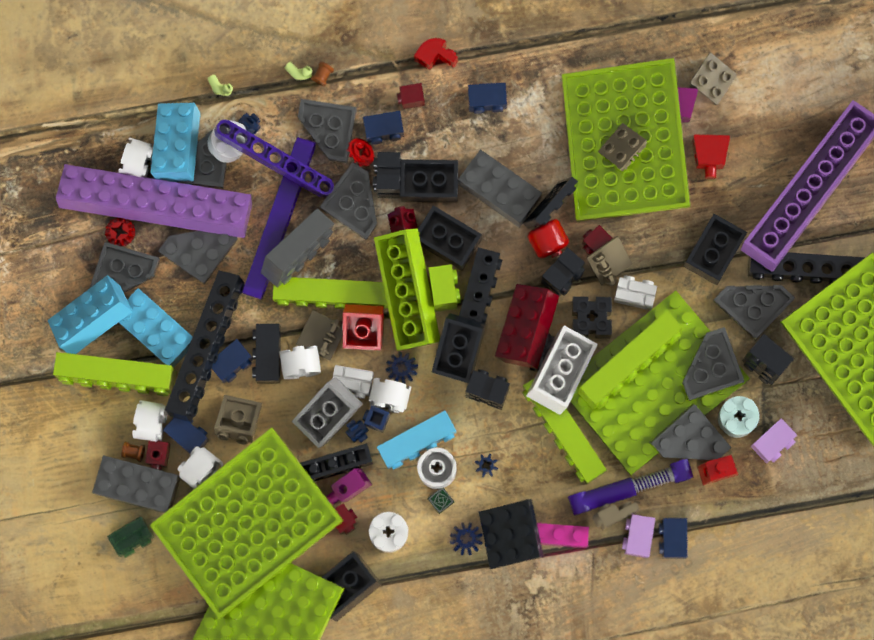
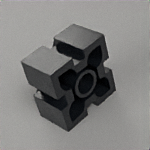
(388, 172)
(562, 273)
(600, 308)
(487, 389)

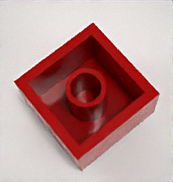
(363, 327)

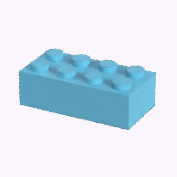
(175, 142)
(89, 315)
(156, 329)

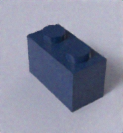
(487, 97)
(383, 127)
(231, 361)
(186, 434)
(673, 538)

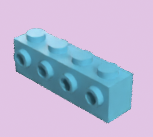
(417, 439)

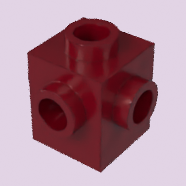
(402, 219)

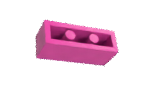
(563, 535)

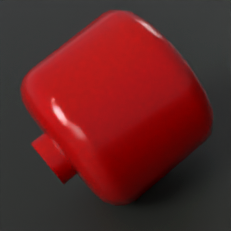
(548, 239)

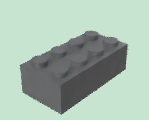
(499, 188)
(297, 248)
(136, 484)

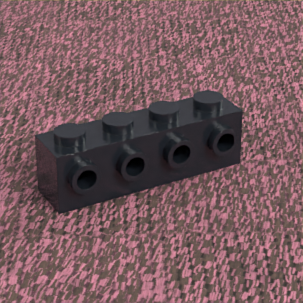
(480, 285)

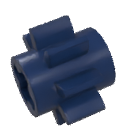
(250, 123)
(357, 431)
(488, 460)

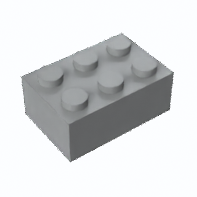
(327, 412)

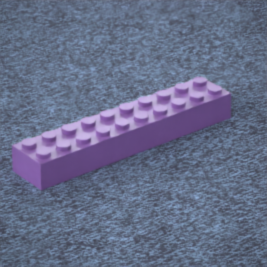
(811, 187)
(154, 201)

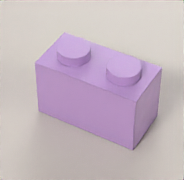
(773, 441)
(639, 536)

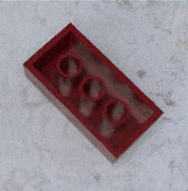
(527, 326)

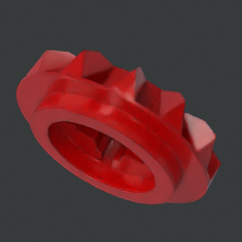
(367, 154)
(123, 239)

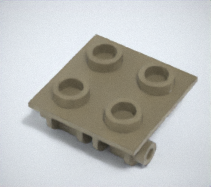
(713, 78)
(622, 147)
(609, 261)
(323, 333)

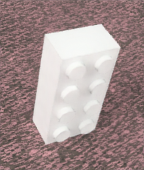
(562, 370)

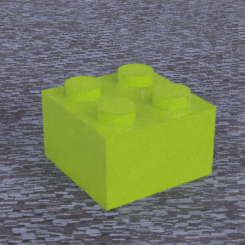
(443, 288)

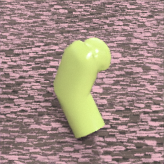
(298, 74)
(220, 89)

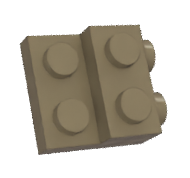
(237, 419)
(609, 515)

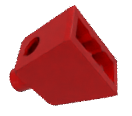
(710, 152)
(717, 470)

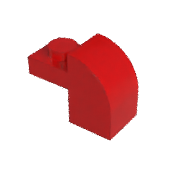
(432, 50)

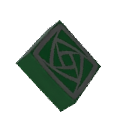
(441, 500)

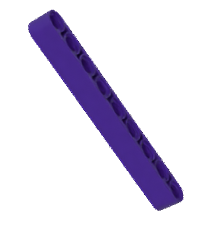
(278, 219)

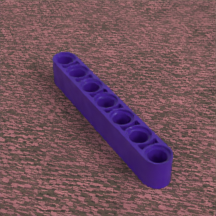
(264, 158)

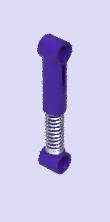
(628, 487)

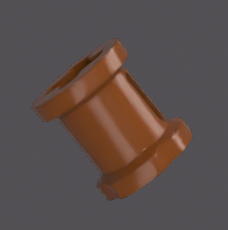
(322, 74)
(133, 451)

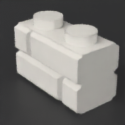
(635, 293)
(356, 380)

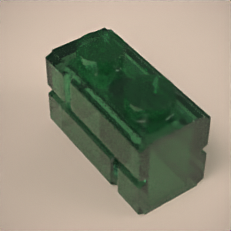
(131, 537)

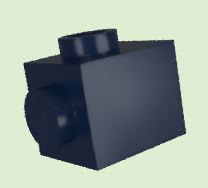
(376, 418)

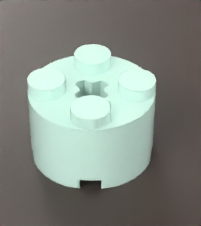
(746, 409)

